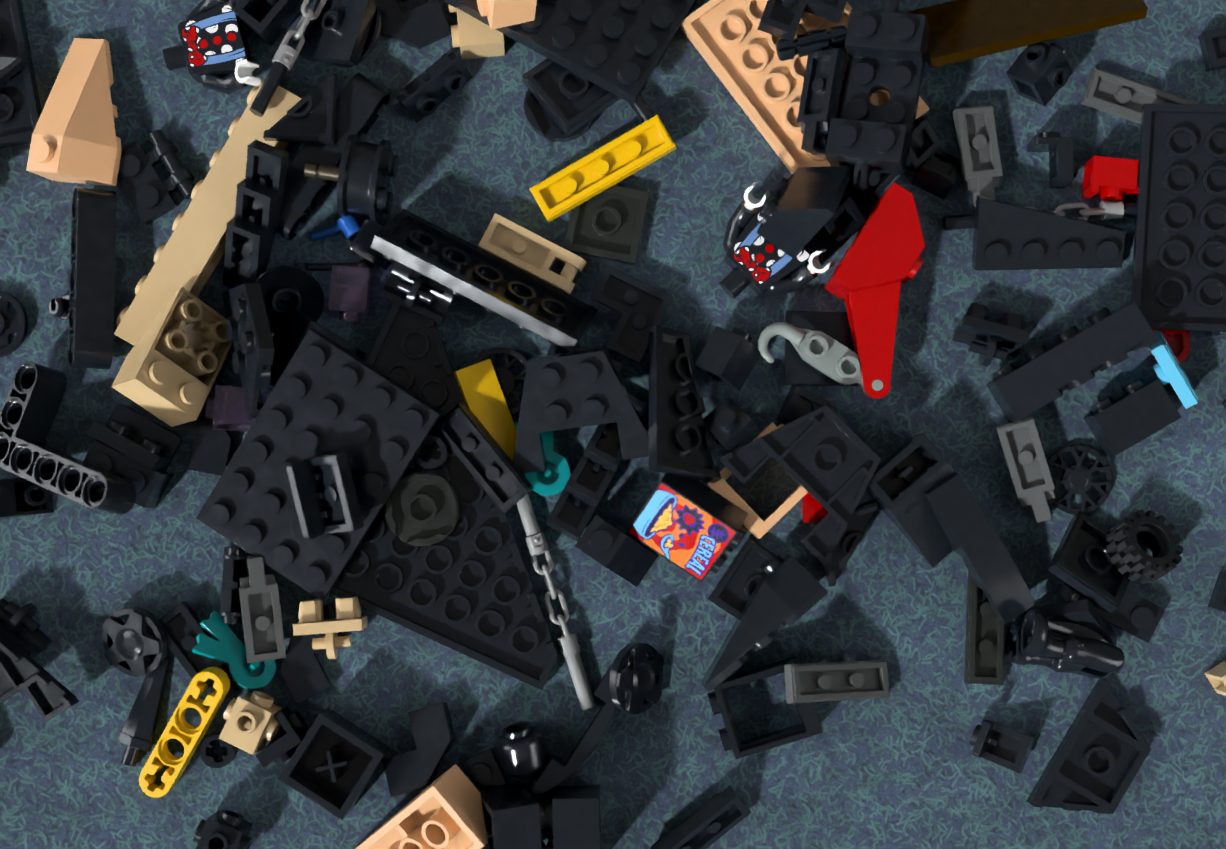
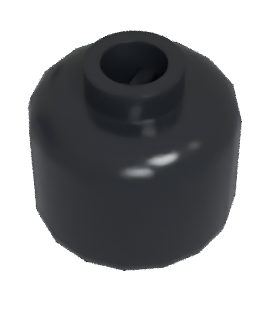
(523, 750)

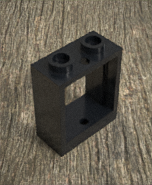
(807, 712)

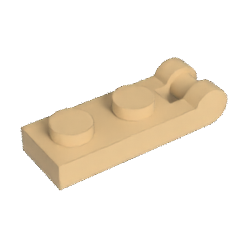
(531, 253)

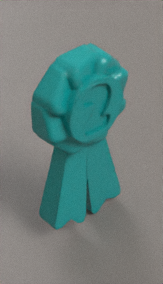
(557, 472)
(231, 650)

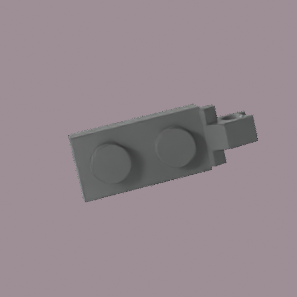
(978, 150)
(1027, 466)
(261, 613)

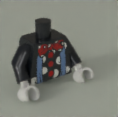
(214, 48)
(760, 262)

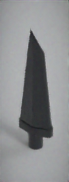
(143, 717)

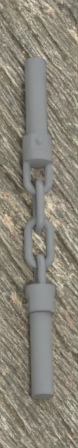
(568, 641)

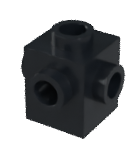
(1040, 72)
(226, 826)

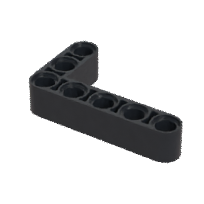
(23, 433)

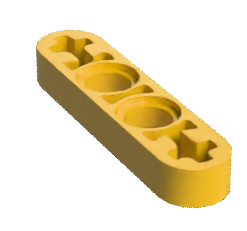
(181, 730)

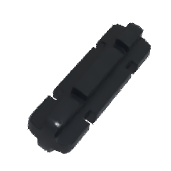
(811, 42)

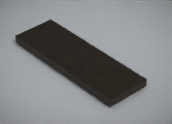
(986, 27)

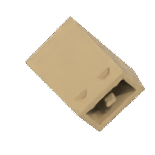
(176, 360)

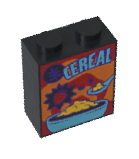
(689, 525)

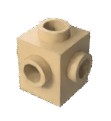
(251, 722)

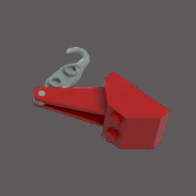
(870, 284)

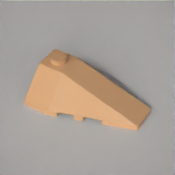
(77, 127)
(439, 817)

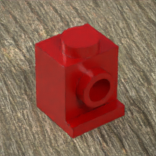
(1109, 178)

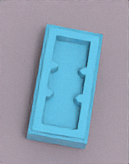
(1170, 371)

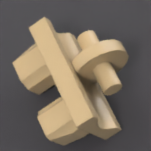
(313, 622)

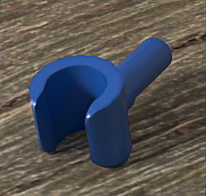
(348, 225)

